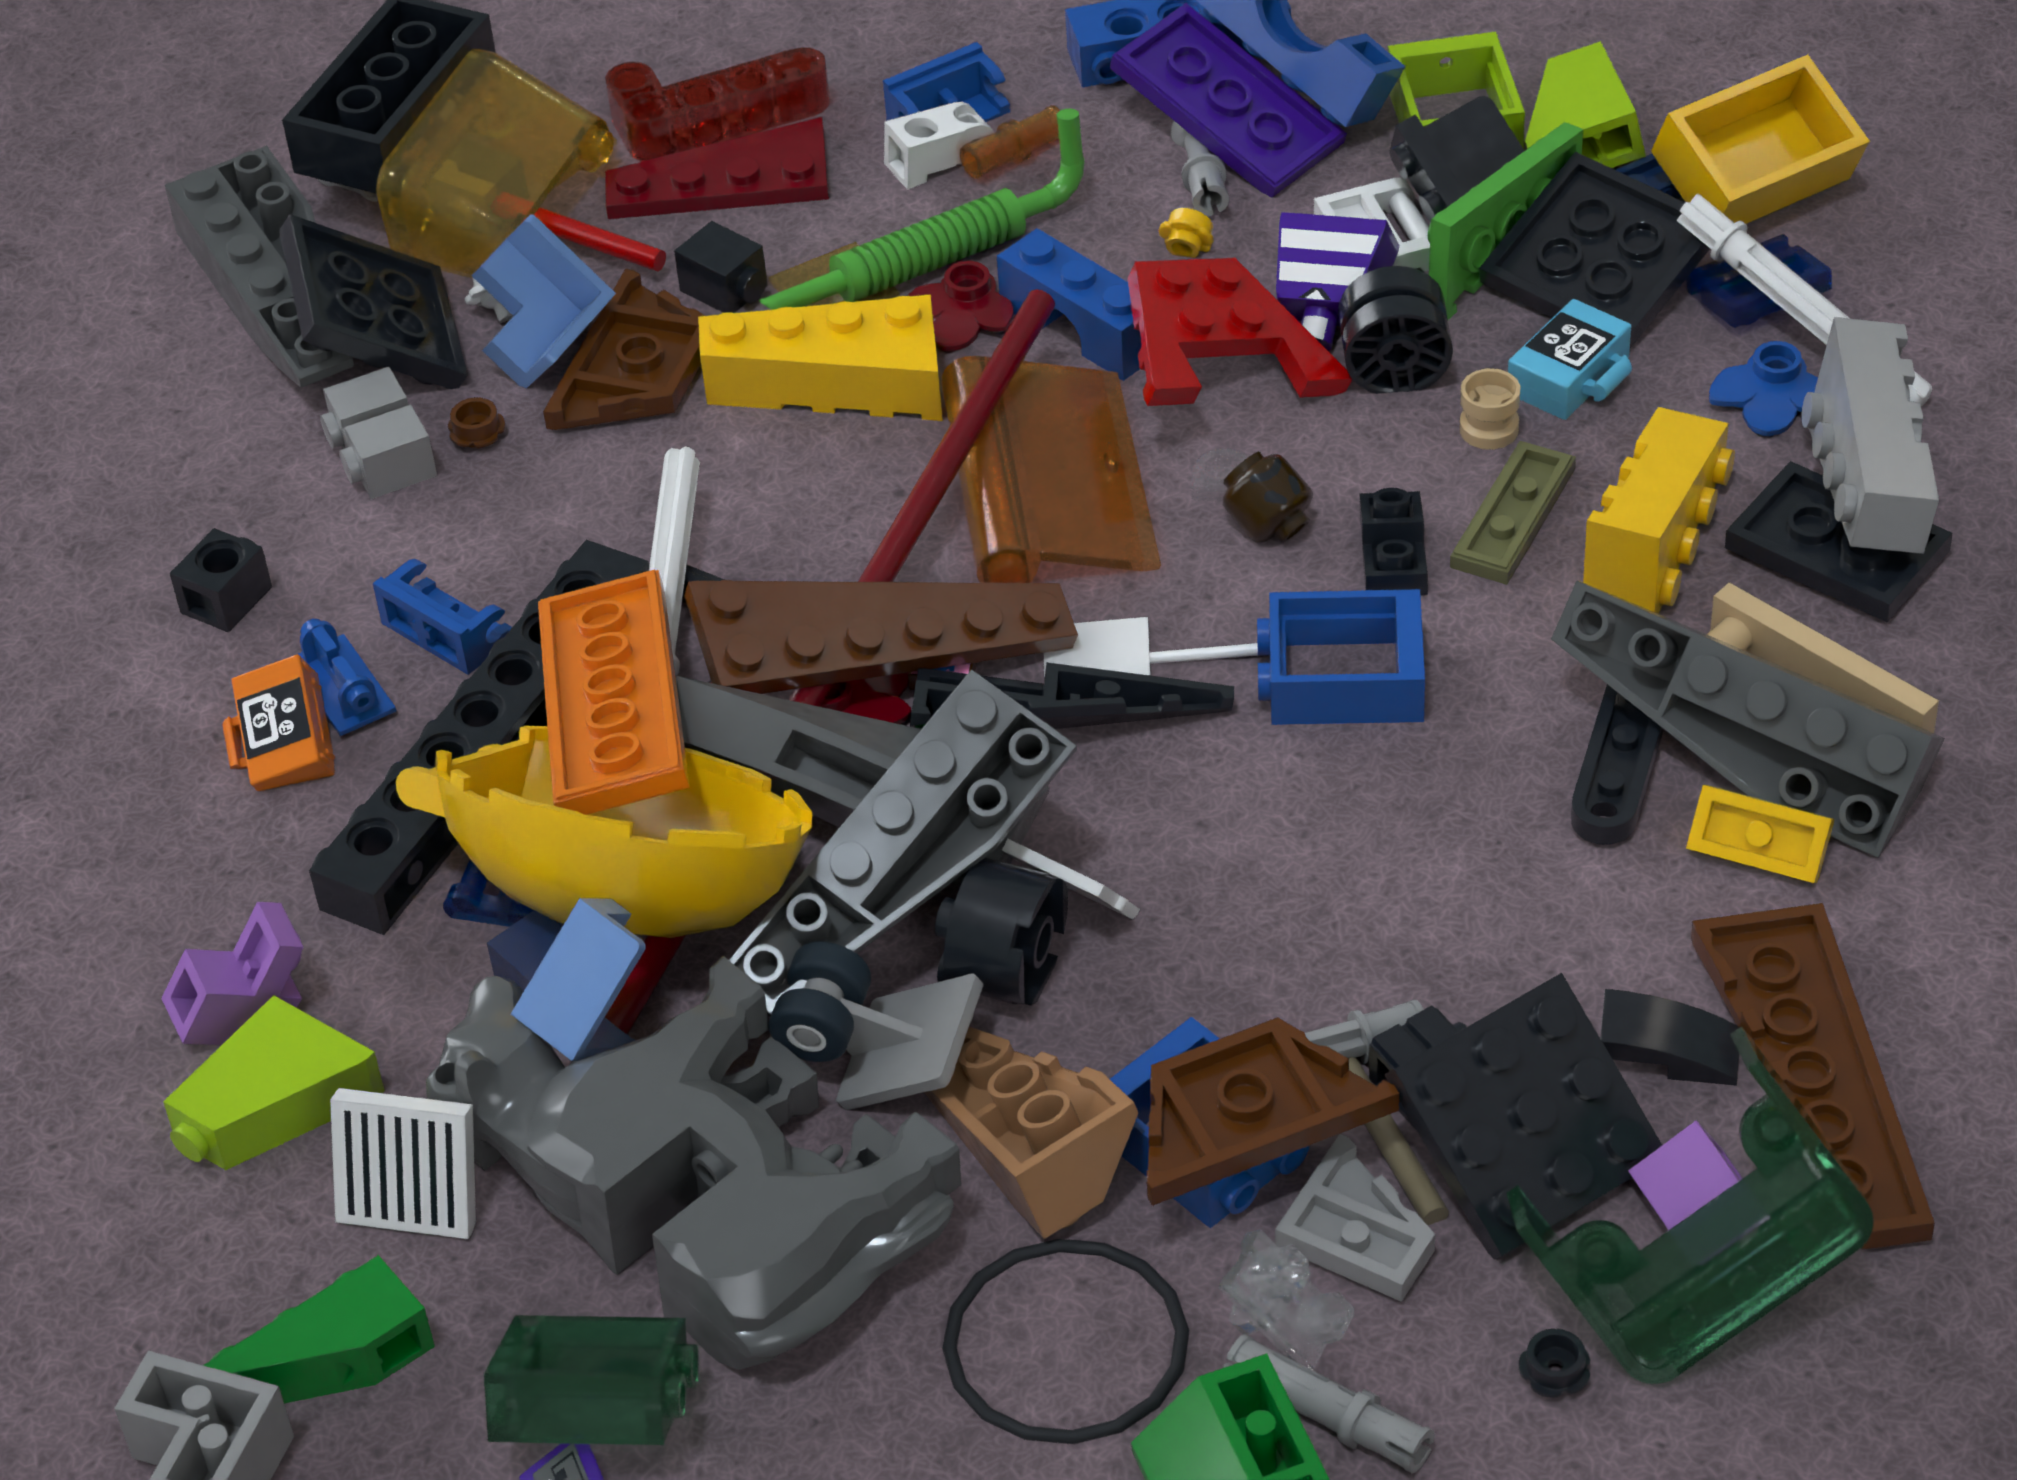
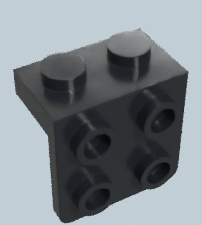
(1452, 152)

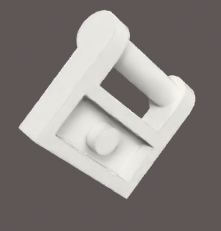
(1369, 202)

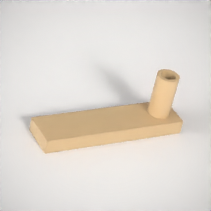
(1776, 637)

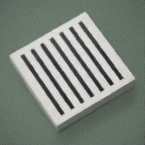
(403, 1163)

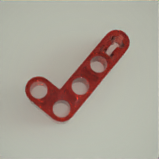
(714, 105)

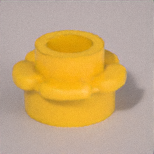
(1187, 232)

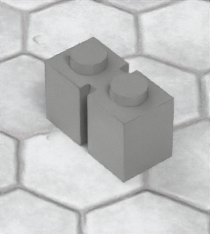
(378, 433)

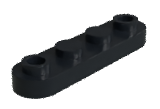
(1614, 771)

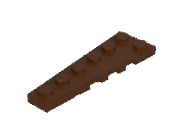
(835, 632)
(1799, 1008)

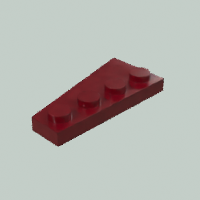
(736, 173)

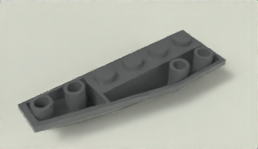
(232, 228)
(1754, 719)
(804, 748)
(914, 831)

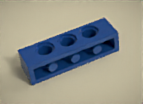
(1106, 27)

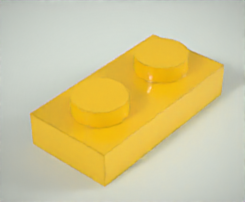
(1760, 833)

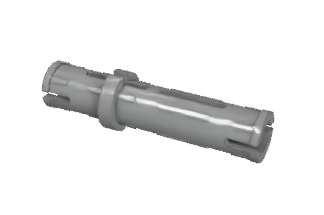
(1350, 1414)

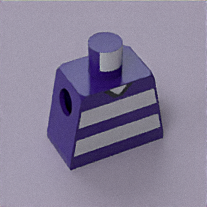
(1321, 259)

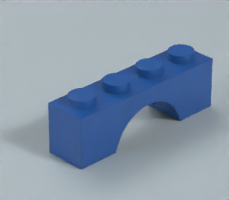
(1344, 78)

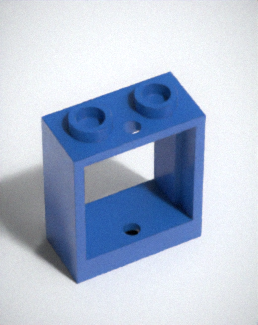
(1341, 620)
(1221, 1197)

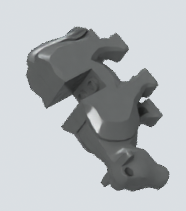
(674, 1156)

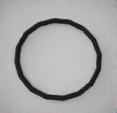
(1087, 1433)

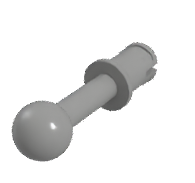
(1202, 173)

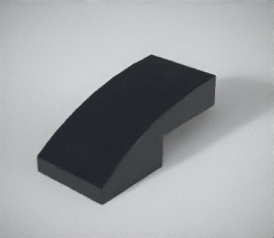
(1671, 1034)

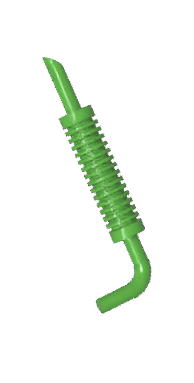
(942, 237)

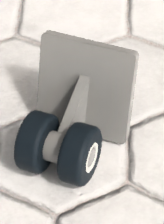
(896, 1045)

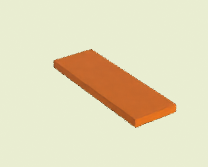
(611, 695)

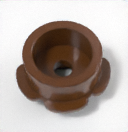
(475, 423)

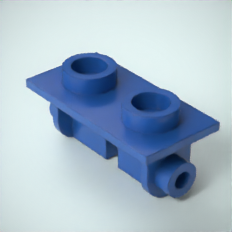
(348, 687)

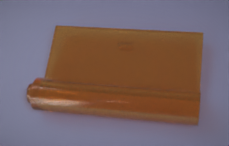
(1040, 474)

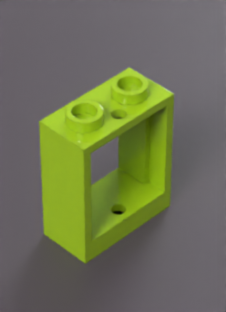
(1474, 65)

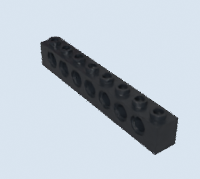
(394, 848)

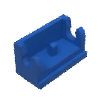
(956, 77)
(437, 619)

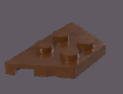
(631, 361)
(1249, 1104)

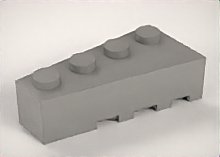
(1872, 437)

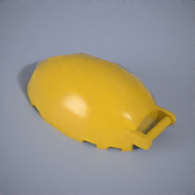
(669, 860)

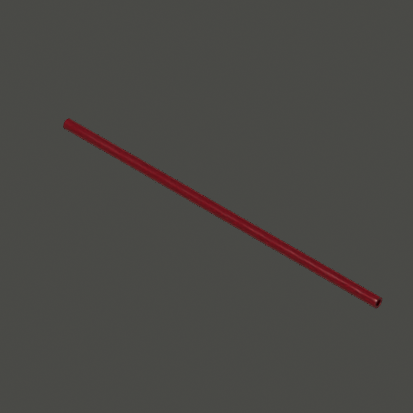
(883, 568)

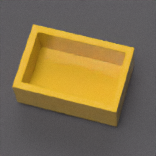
(1761, 142)

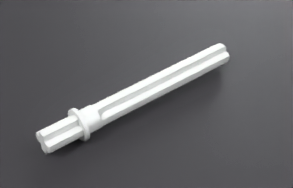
(1770, 275)
(674, 530)

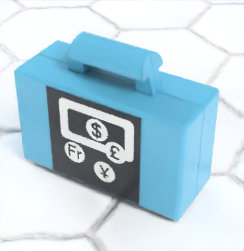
(1573, 358)

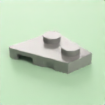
(1357, 1225)

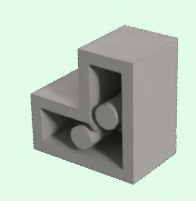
(202, 1422)

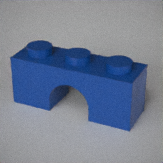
(1082, 291)

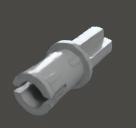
(1356, 1034)

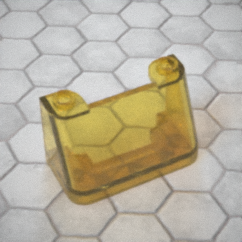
(482, 162)

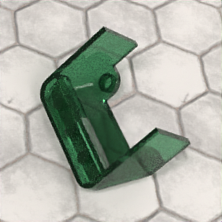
(1726, 1260)

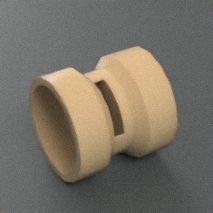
(1489, 408)

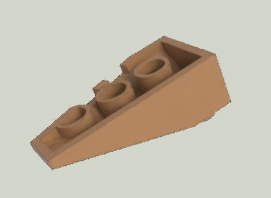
(1037, 1128)

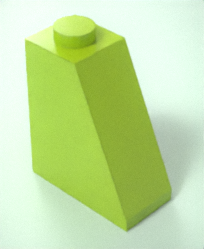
(1588, 94)
(266, 1086)

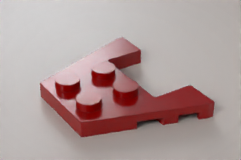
(1217, 312)

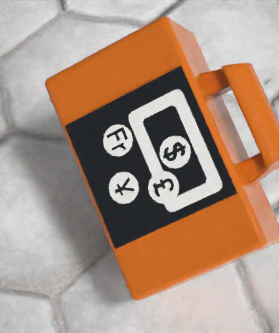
(279, 725)

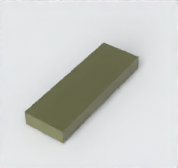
(1513, 512)

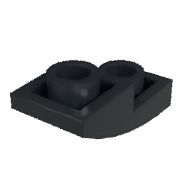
(1393, 540)

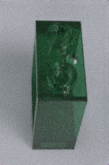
(589, 1380)

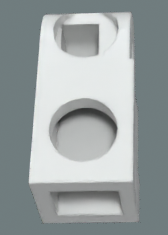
(930, 141)

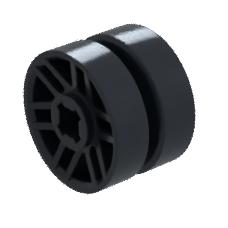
(1395, 330)

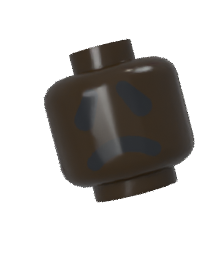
(1267, 497)

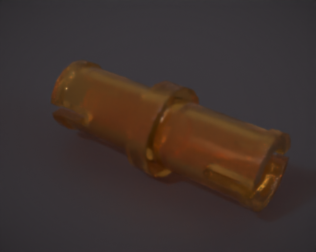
(1010, 142)

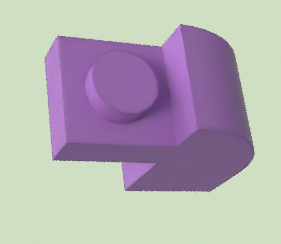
(221, 990)

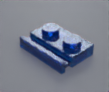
(1740, 301)

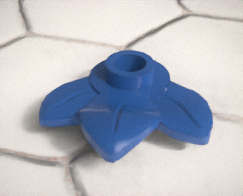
(1766, 388)

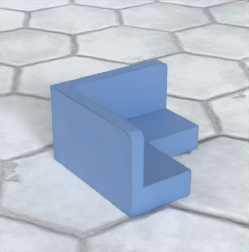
(546, 293)
(581, 980)

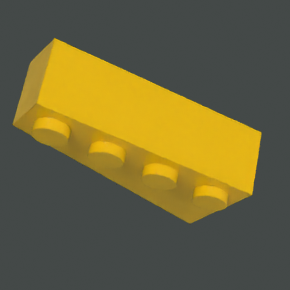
(825, 357)
(1656, 507)

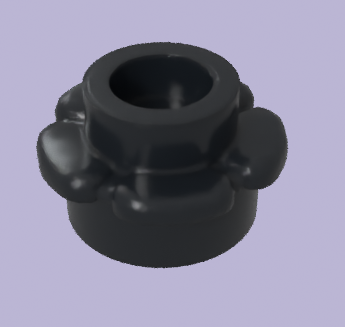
(1560, 1348)

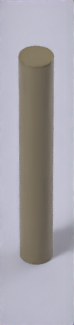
(1404, 1163)

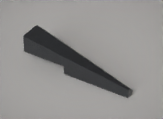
(1083, 696)

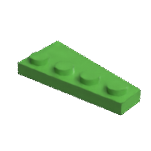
(1480, 219)

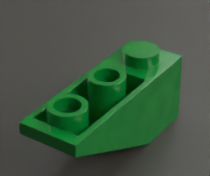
(337, 1338)

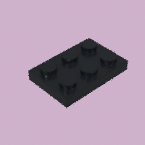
(1797, 535)

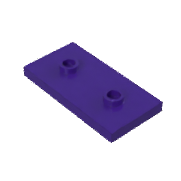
(1227, 100)

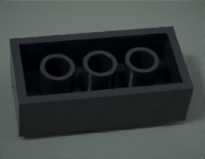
(379, 89)

